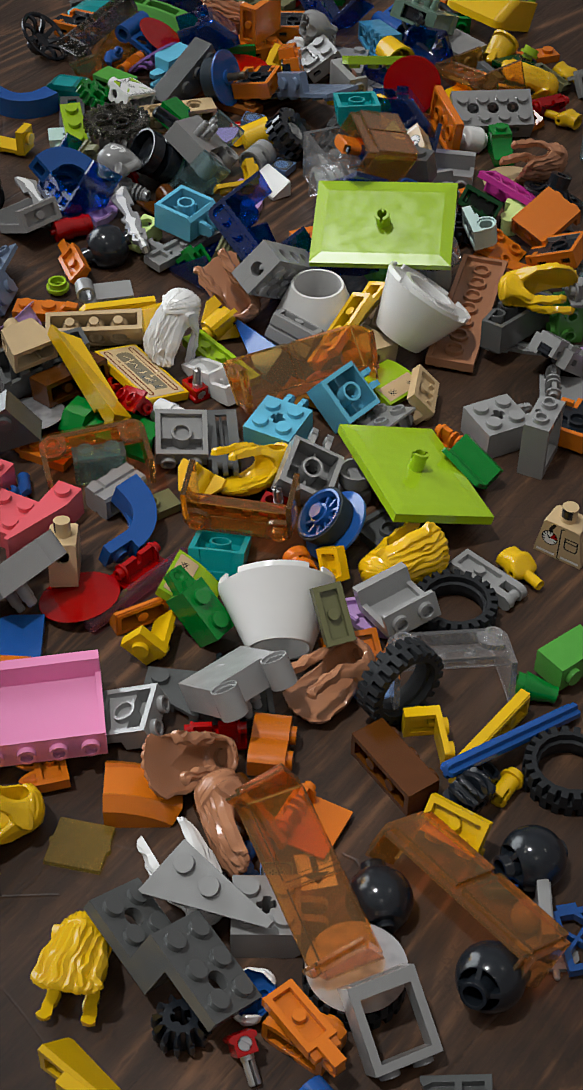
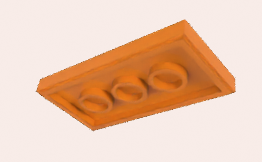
(444, 112)

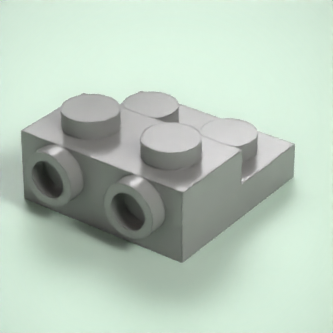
(180, 436)
(134, 714)

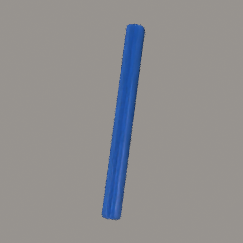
(509, 740)

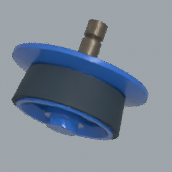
(218, 75)
(331, 519)

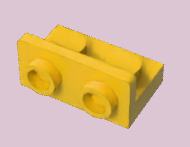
(465, 823)

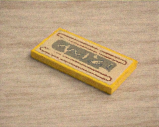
(134, 368)

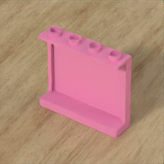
(51, 708)

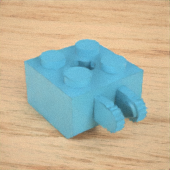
(164, 60)
(185, 214)
(344, 395)
(278, 421)

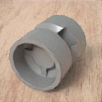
(262, 153)
(353, 479)

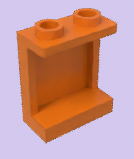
(259, 20)
(545, 216)

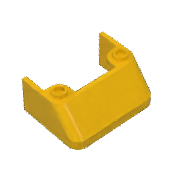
(498, 14)

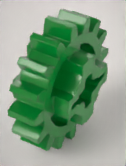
(92, 92)

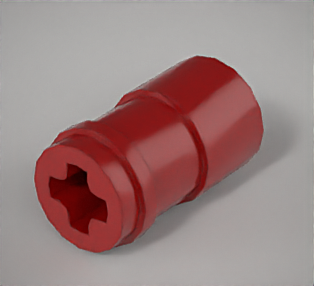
(71, 227)

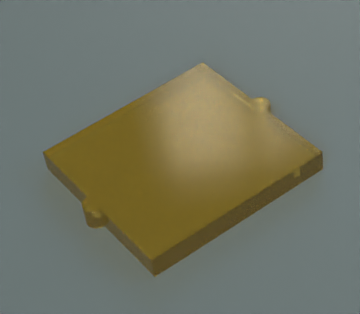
(79, 845)

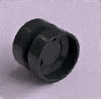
(157, 155)

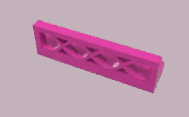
(504, 188)

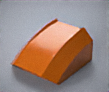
(131, 802)

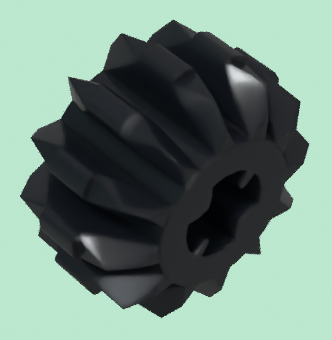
(471, 790)
(170, 1033)

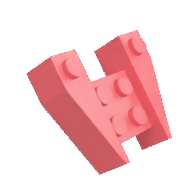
(27, 519)

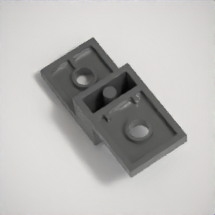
(175, 952)

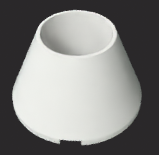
(315, 297)
(416, 309)
(274, 604)

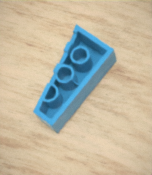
(372, 31)

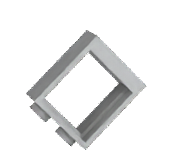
(540, 437)
(377, 983)

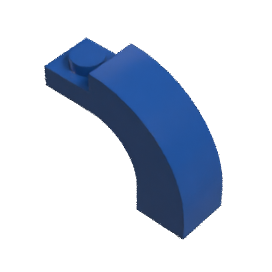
(30, 104)
(60, 162)
(140, 510)

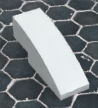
(214, 377)

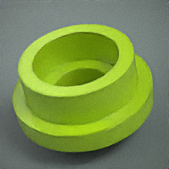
(529, 53)
(57, 285)

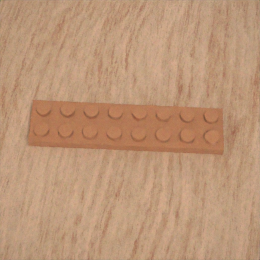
(477, 291)

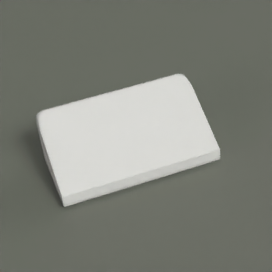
(277, 182)

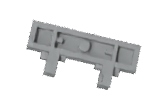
(164, 256)

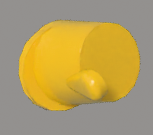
(500, 45)
(392, 47)
(253, 132)

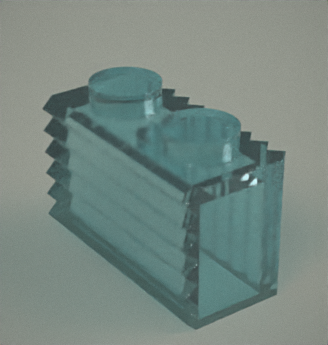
(96, 460)

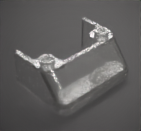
(466, 650)

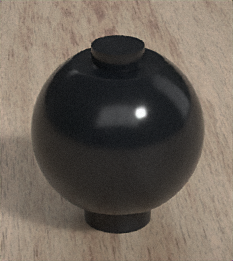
(106, 246)
(531, 855)
(383, 894)
(488, 979)

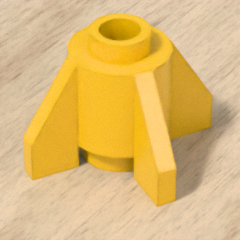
(219, 321)
(207, 481)

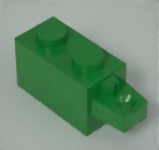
(197, 607)

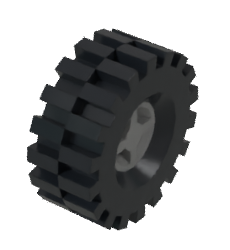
(287, 133)

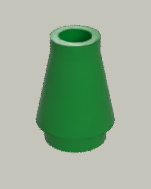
(537, 687)

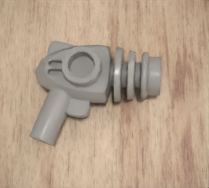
(135, 190)

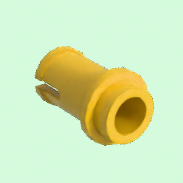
(510, 781)

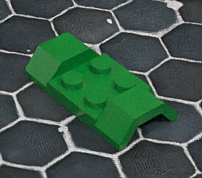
(80, 414)

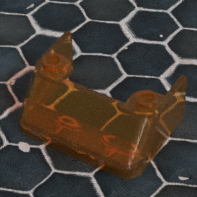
(462, 72)
(128, 429)
(239, 515)

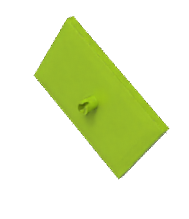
(383, 223)
(414, 475)

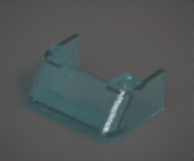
(205, 169)

